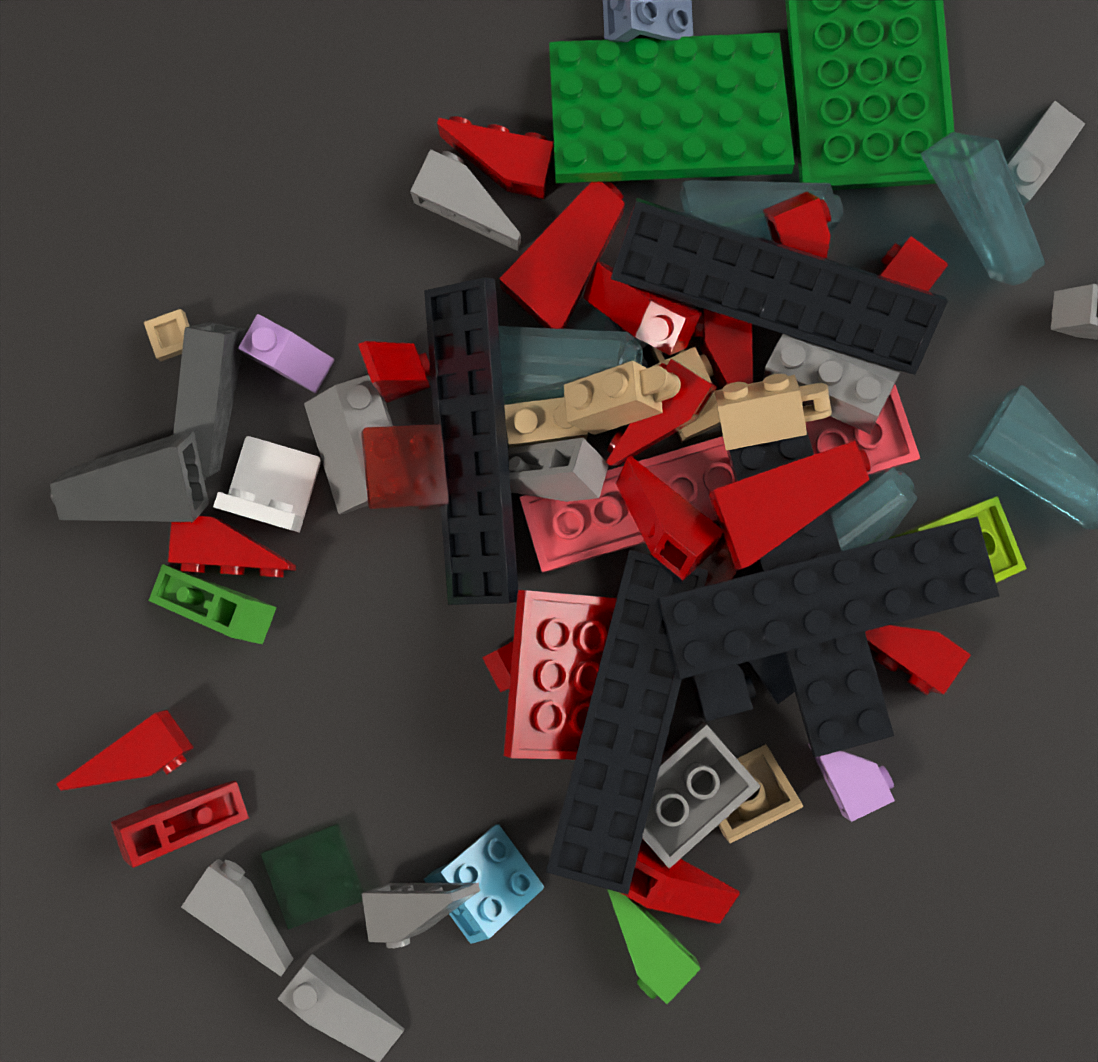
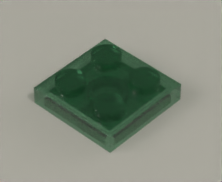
(313, 876)

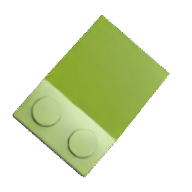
(997, 534)

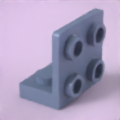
(647, 17)

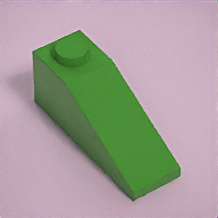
(212, 605)
(657, 955)

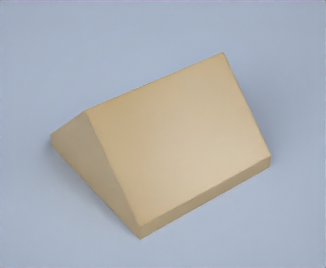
(769, 803)

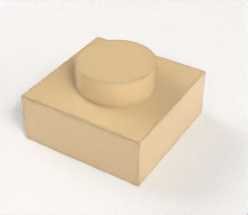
(167, 334)

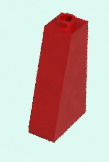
(561, 260)
(781, 501)

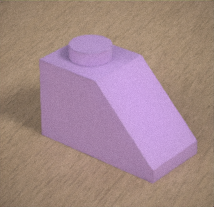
(286, 353)
(856, 783)

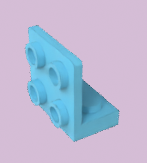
(503, 881)

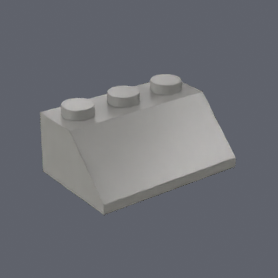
(854, 384)
(337, 424)
(694, 793)

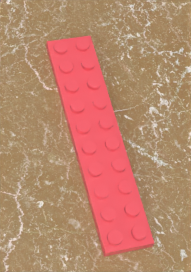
(595, 527)

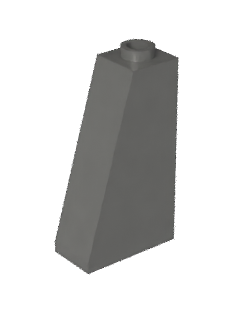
(208, 388)
(138, 484)

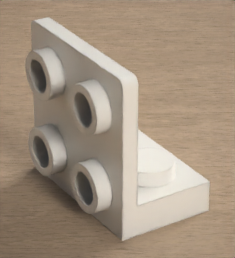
(271, 484)

